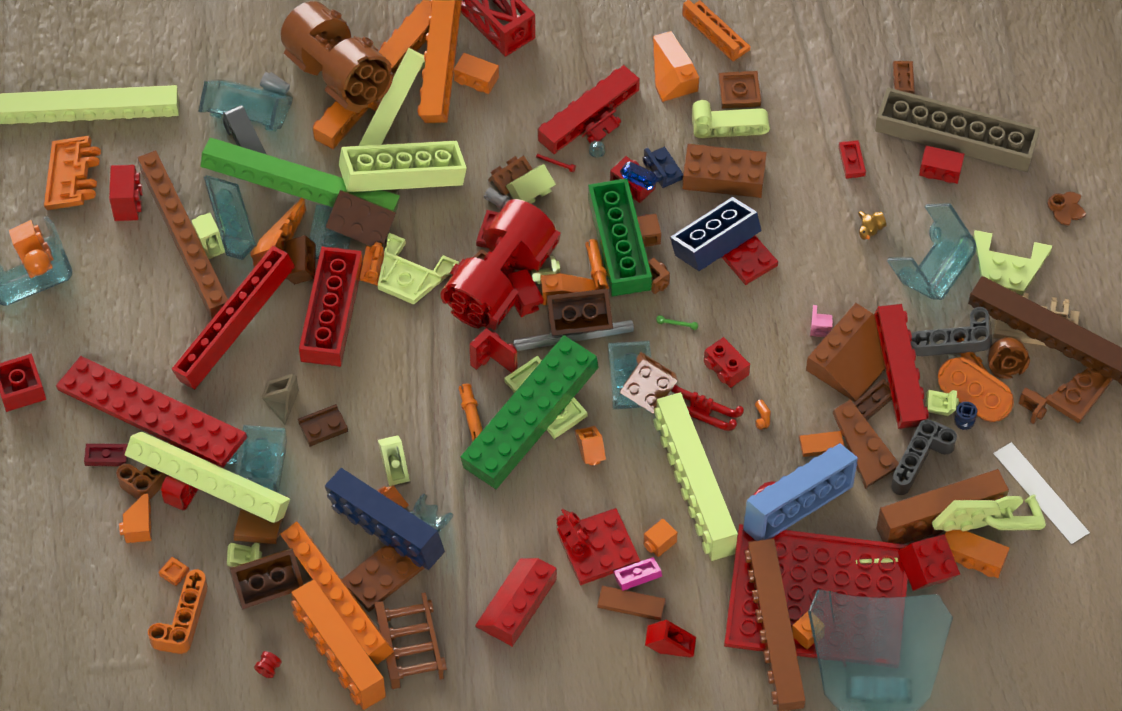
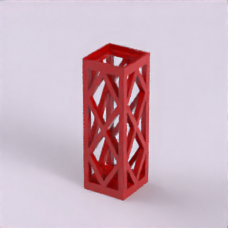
(505, 38)

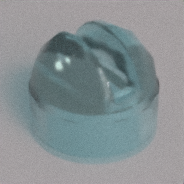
(597, 153)

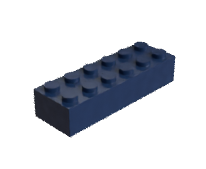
(384, 519)

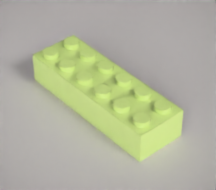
(402, 166)

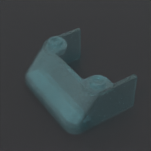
(260, 104)
(946, 258)
(18, 285)

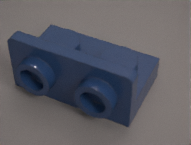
(663, 166)

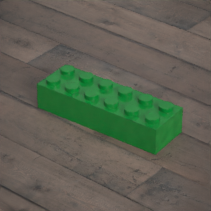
(619, 237)

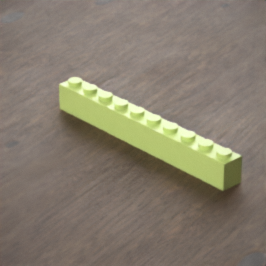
(89, 104)

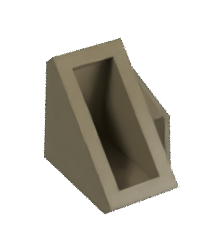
(281, 395)

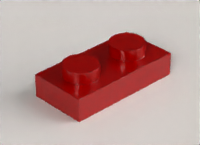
(852, 159)

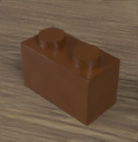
(303, 255)

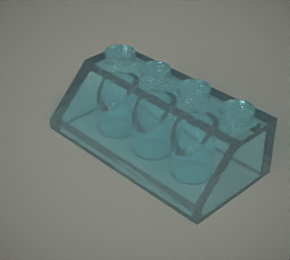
(230, 217)

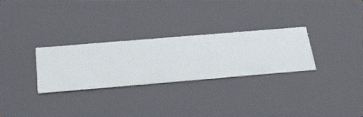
(1046, 497)

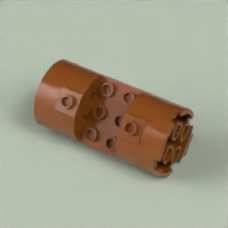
(350, 66)

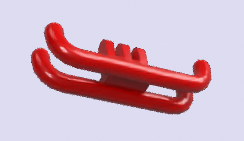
(702, 408)

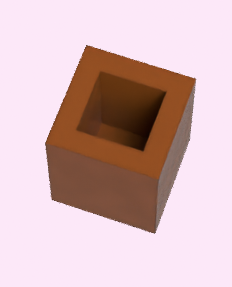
(649, 229)

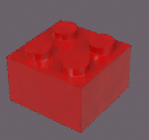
(125, 192)
(20, 383)
(928, 562)

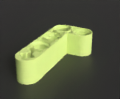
(728, 122)

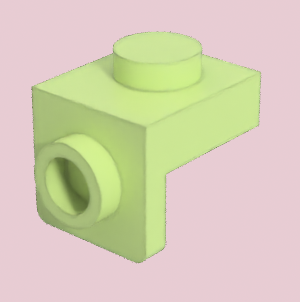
(555, 268)
(941, 402)
(241, 554)

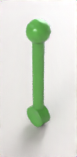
(660, 320)

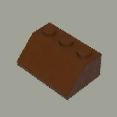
(579, 312)
(266, 578)

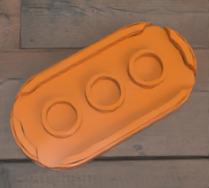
(976, 386)

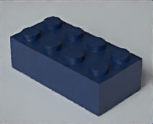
(715, 233)

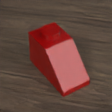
(670, 639)

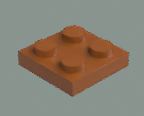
(739, 89)

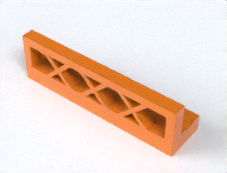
(713, 32)

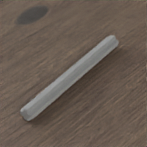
(548, 340)

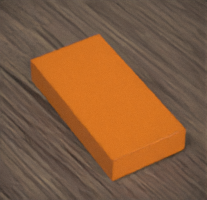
(819, 443)

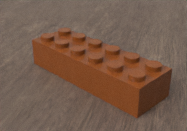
(914, 516)

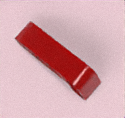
(177, 492)

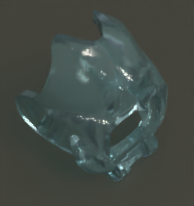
(428, 514)

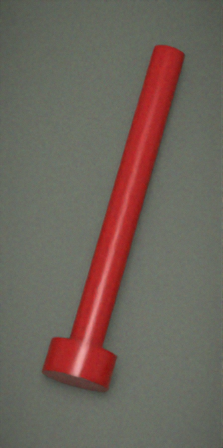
(571, 167)

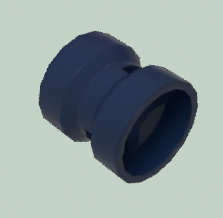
(965, 415)

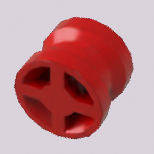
(267, 664)

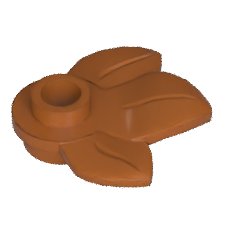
(1068, 207)

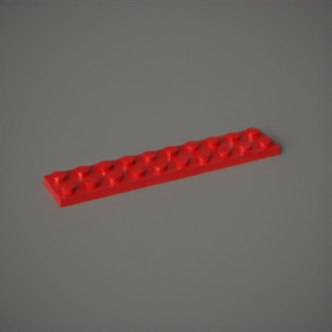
(152, 411)

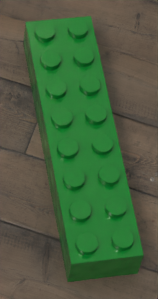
(529, 412)

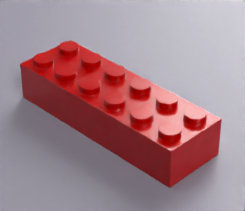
(330, 306)

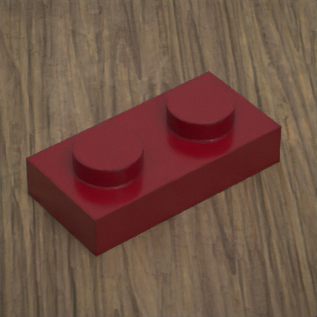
(105, 454)

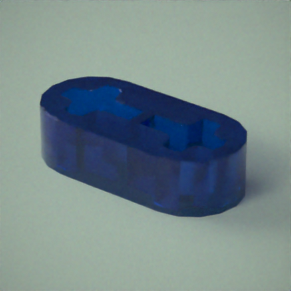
(639, 175)

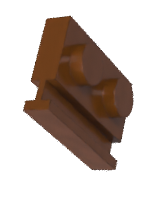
(322, 425)

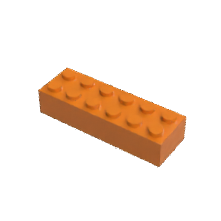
(338, 645)

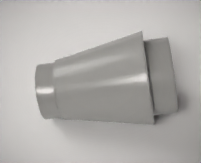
(274, 83)

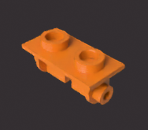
(372, 263)

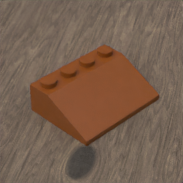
(849, 355)

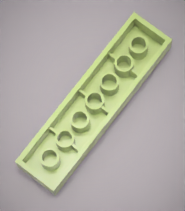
(695, 476)

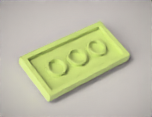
(569, 417)

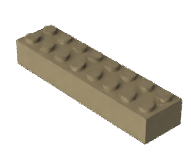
(957, 129)

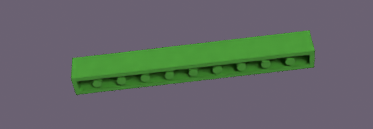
(284, 175)

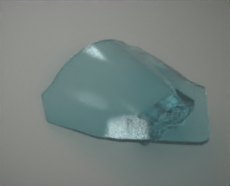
(878, 649)

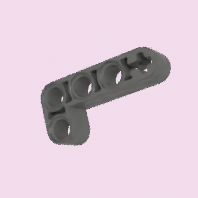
(240, 127)
(951, 335)
(917, 457)

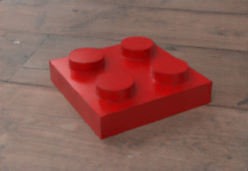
(750, 260)

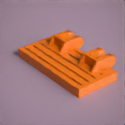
(68, 173)

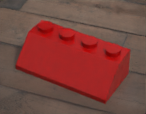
(518, 599)

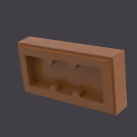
(903, 76)

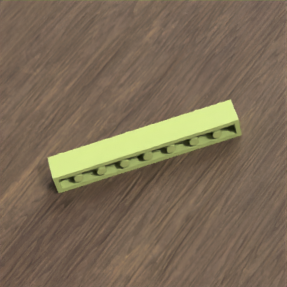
(207, 477)

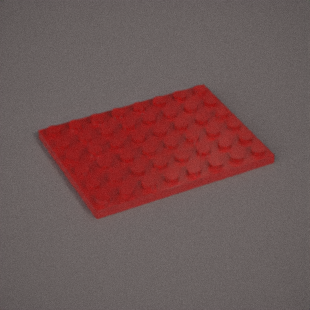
(807, 565)

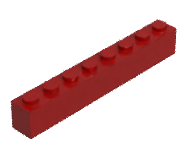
(233, 317)

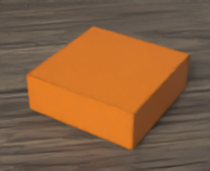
(173, 571)

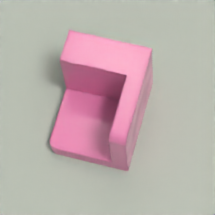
(820, 323)

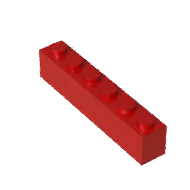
(571, 121)
(900, 366)

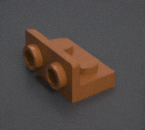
(516, 168)

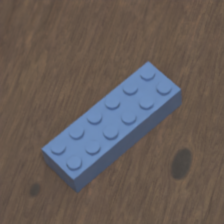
(800, 493)

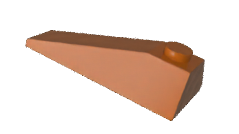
(281, 231)

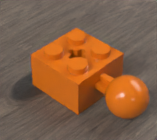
(32, 248)

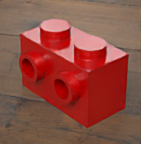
(726, 362)

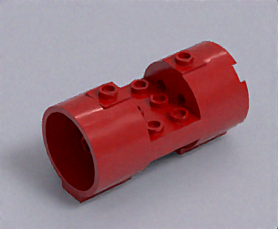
(517, 239)

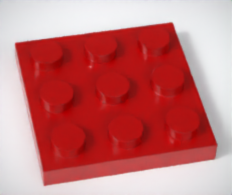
(610, 549)

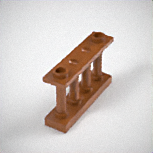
(396, 673)

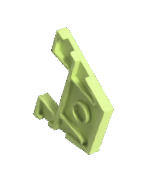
(1009, 270)
(407, 279)

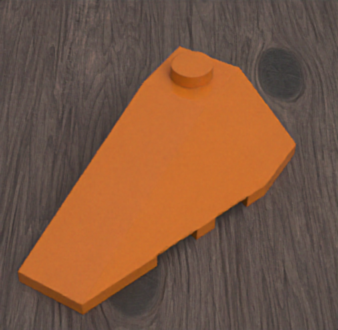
(673, 68)

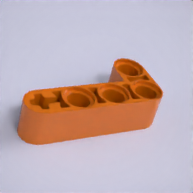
(183, 611)

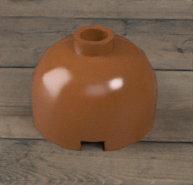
(1008, 358)

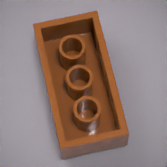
(724, 170)

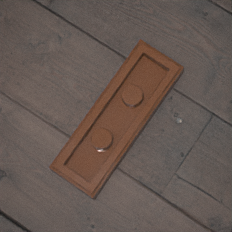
(631, 603)

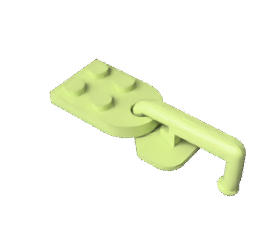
(998, 514)

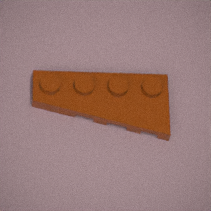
(873, 456)

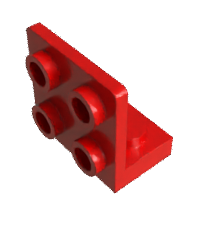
(491, 345)

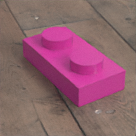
(637, 573)

